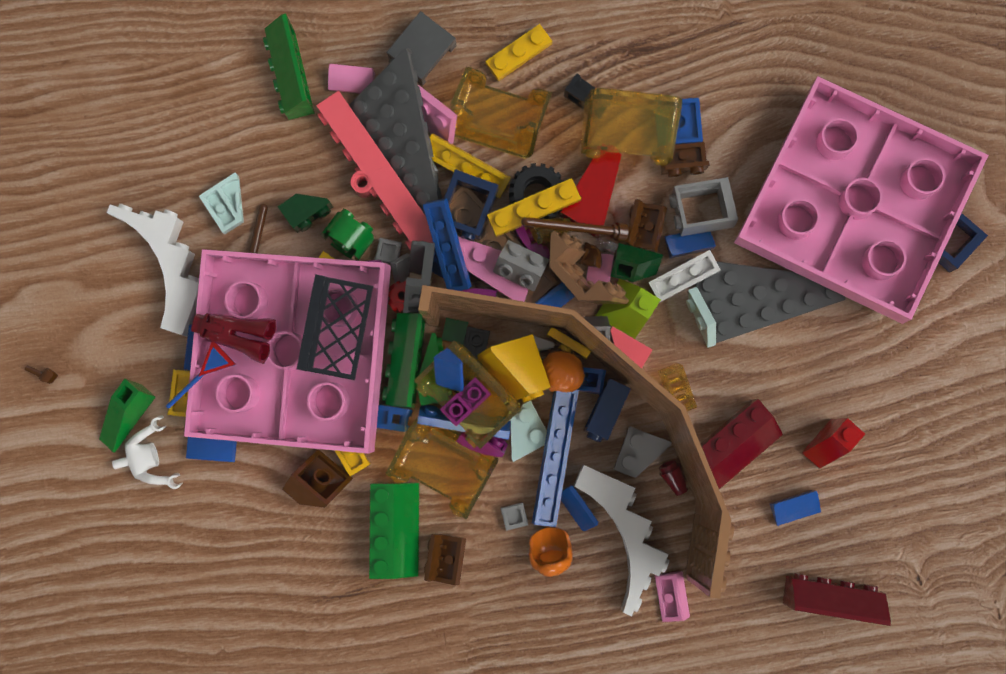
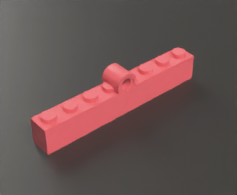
(374, 169)

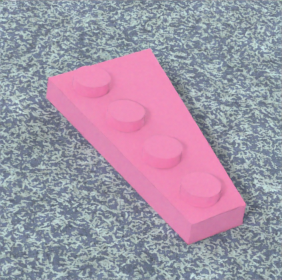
(438, 117)
(481, 262)

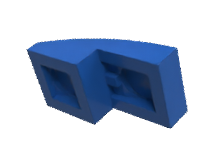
(211, 449)

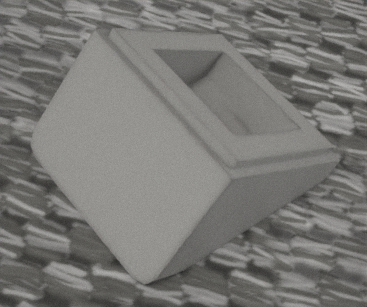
(543, 345)

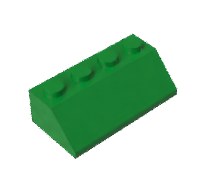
(288, 68)
(405, 360)
(394, 530)

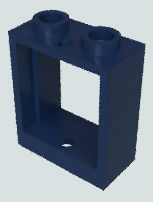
(481, 186)
(976, 237)
(606, 410)

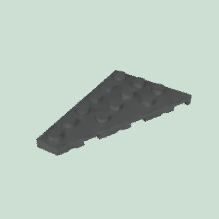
(395, 122)
(757, 297)

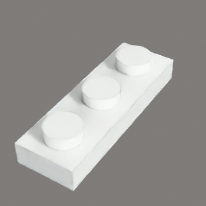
(684, 276)

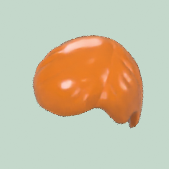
(563, 371)
(550, 551)

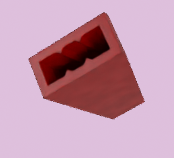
(595, 191)

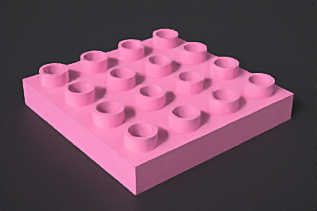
(861, 200)
(273, 399)

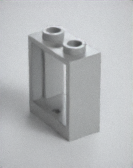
(723, 190)

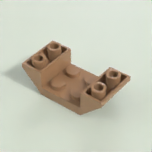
(564, 253)

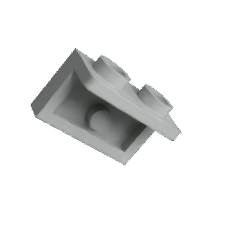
(520, 265)

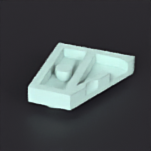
(225, 203)

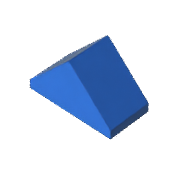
(593, 381)

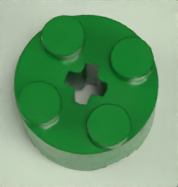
(348, 235)

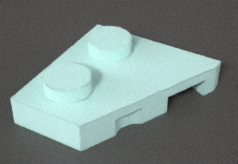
(703, 316)
(526, 432)

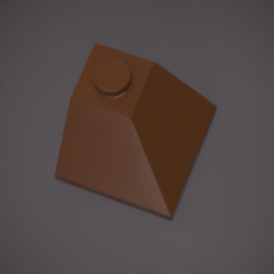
(316, 481)

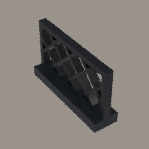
(314, 323)

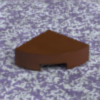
(591, 257)

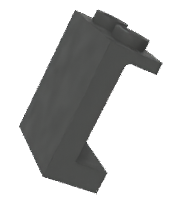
(427, 42)
(421, 263)

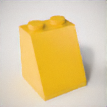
(517, 367)

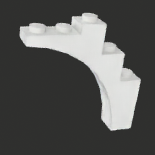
(175, 261)
(641, 557)

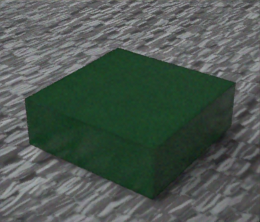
(454, 330)

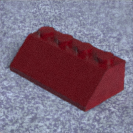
(740, 441)
(836, 600)

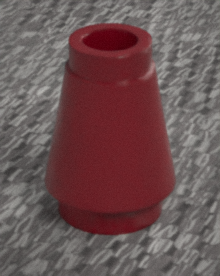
(673, 476)

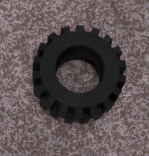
(530, 176)

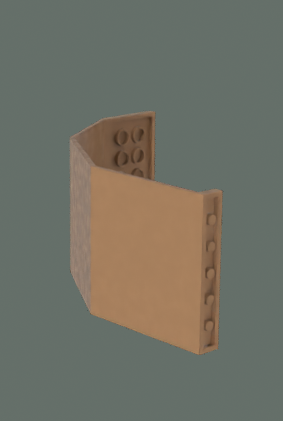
(711, 518)

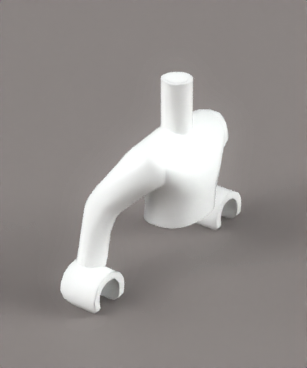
(144, 457)

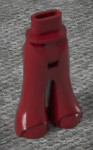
(223, 329)

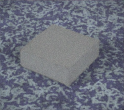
(388, 250)
(514, 516)

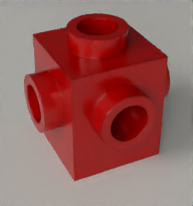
(394, 301)

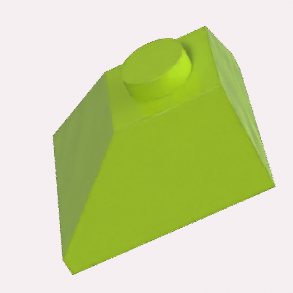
(631, 316)

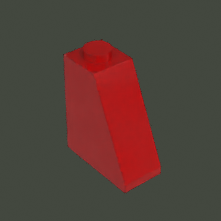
(833, 441)

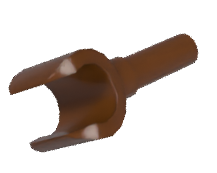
(46, 376)

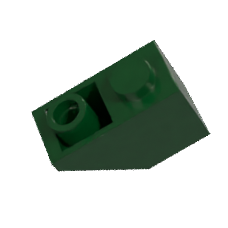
(304, 209)
(635, 263)

